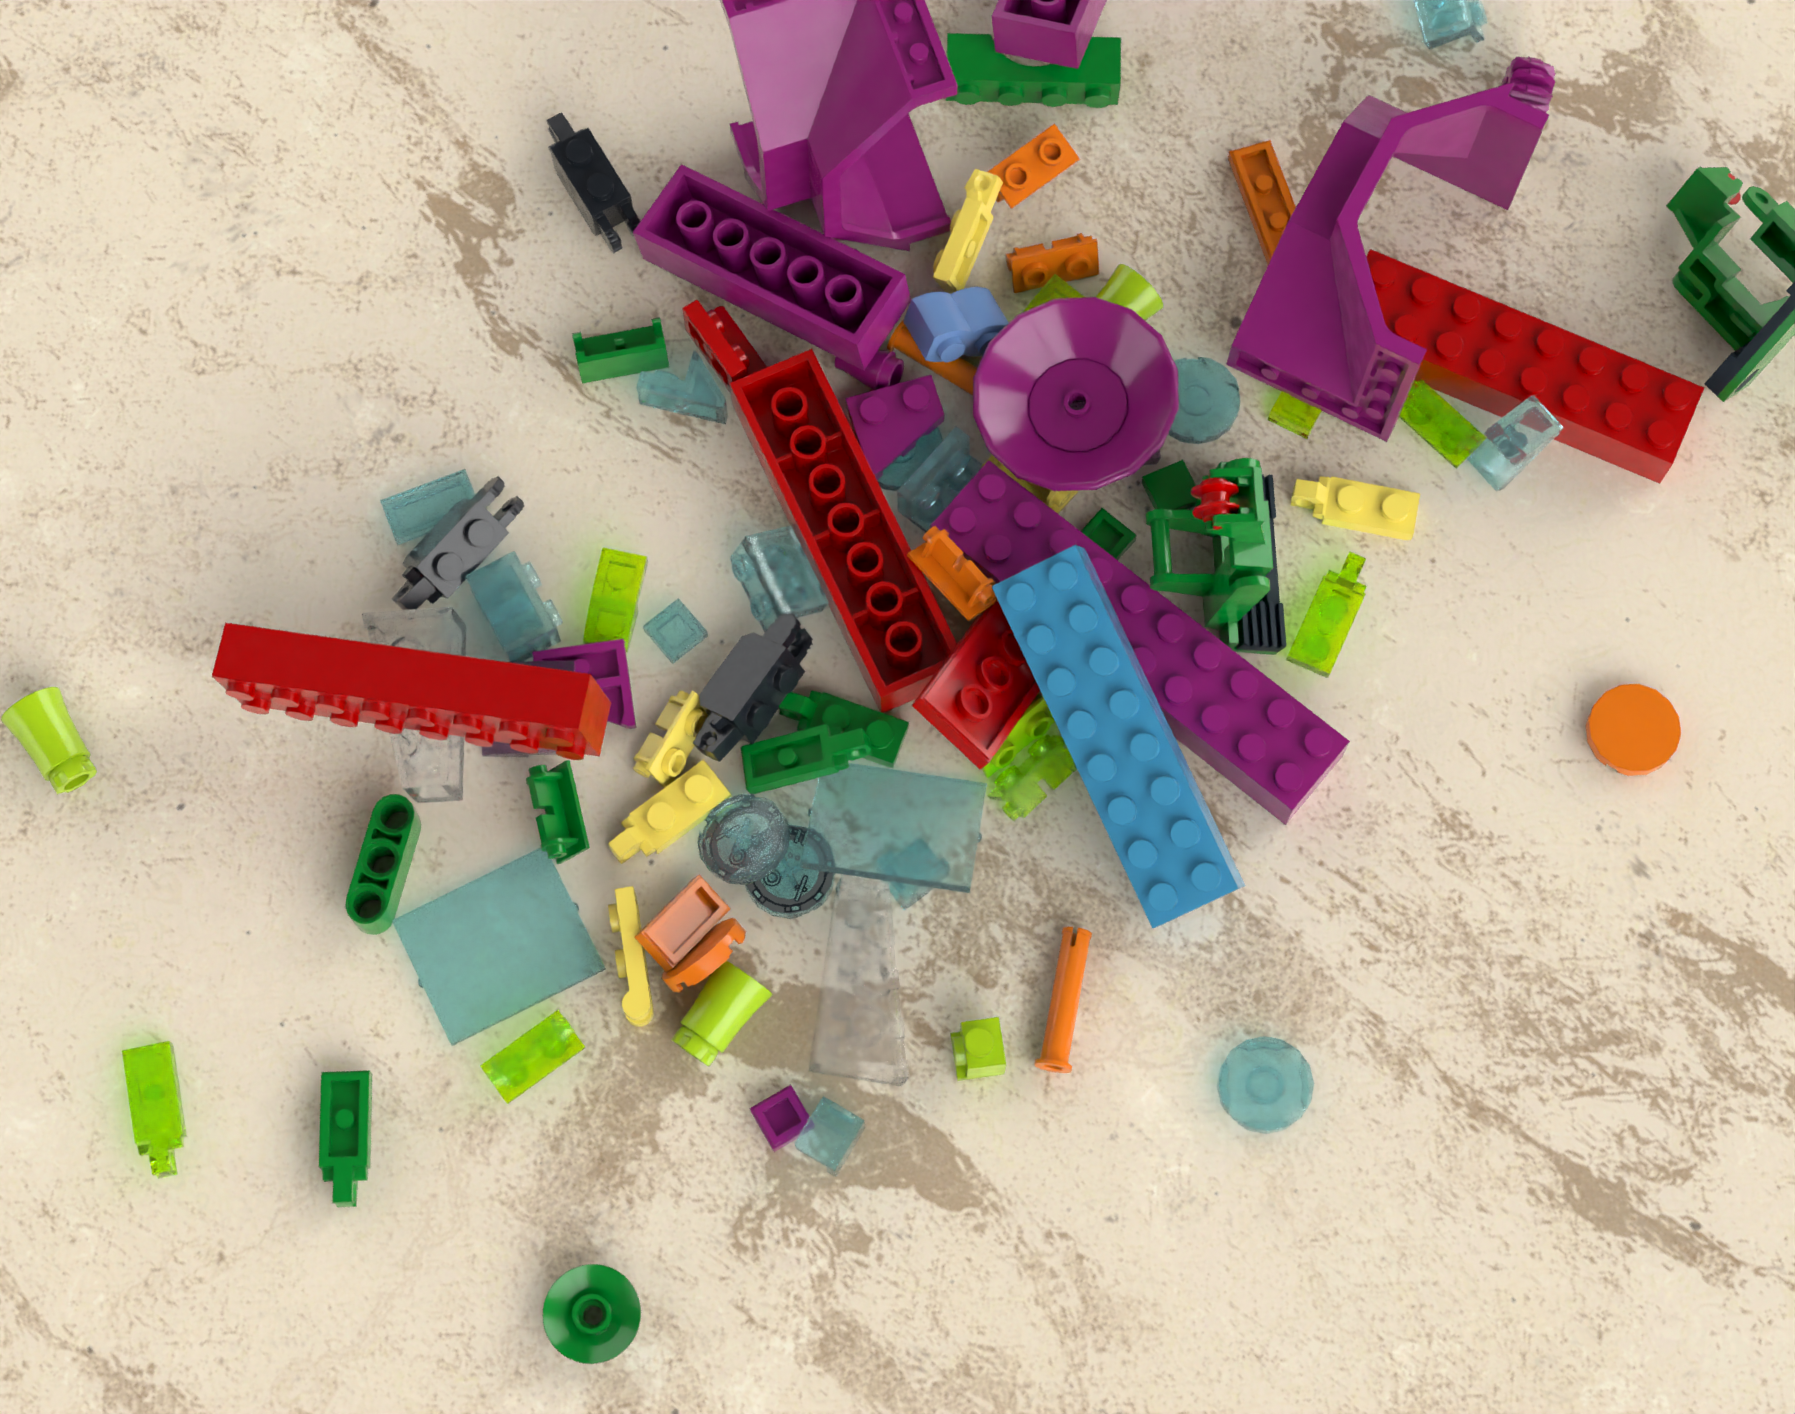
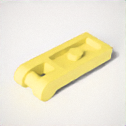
(631, 959)

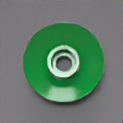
(570, 1299)

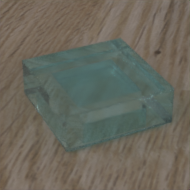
(675, 631)

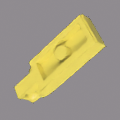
(967, 231)
(1359, 506)
(670, 813)

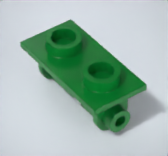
(563, 825)

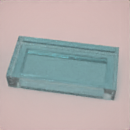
(422, 507)

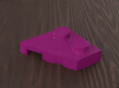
(894, 419)
(609, 668)

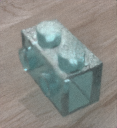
(514, 608)

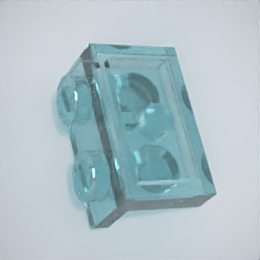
(1450, 20)
(938, 480)
(777, 576)

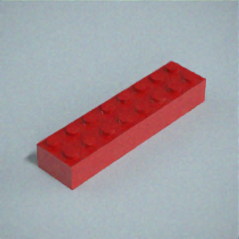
(1504, 356)
(844, 527)
(413, 691)

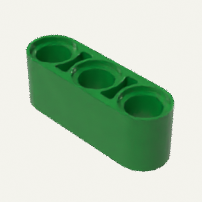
(381, 842)

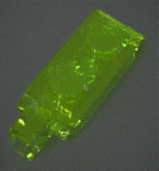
(1329, 618)
(155, 1104)

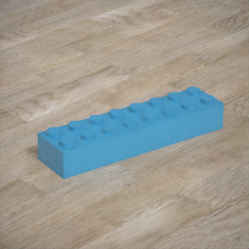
(1118, 736)

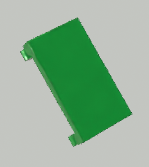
(621, 353)

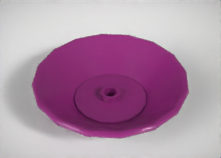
(1066, 355)

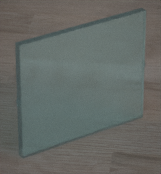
(895, 827)
(498, 945)

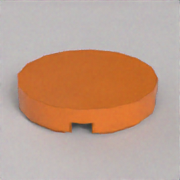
(1633, 729)
(705, 955)

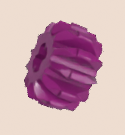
(1532, 81)

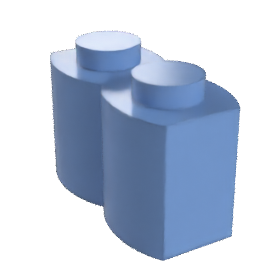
(954, 323)

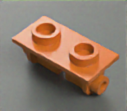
(1033, 166)
(1068, 258)
(952, 573)

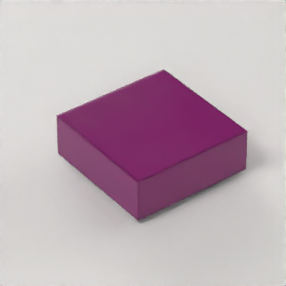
(780, 1117)

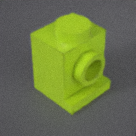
(978, 1049)

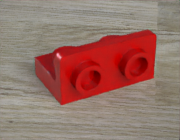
(721, 342)

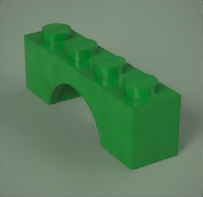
(993, 77)

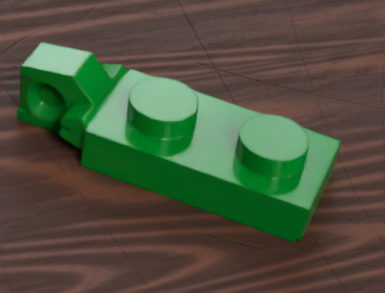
(885, 731)
(801, 756)
(345, 1132)

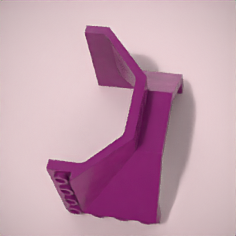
(833, 111)
(1317, 310)

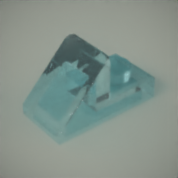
(694, 397)
(1514, 442)

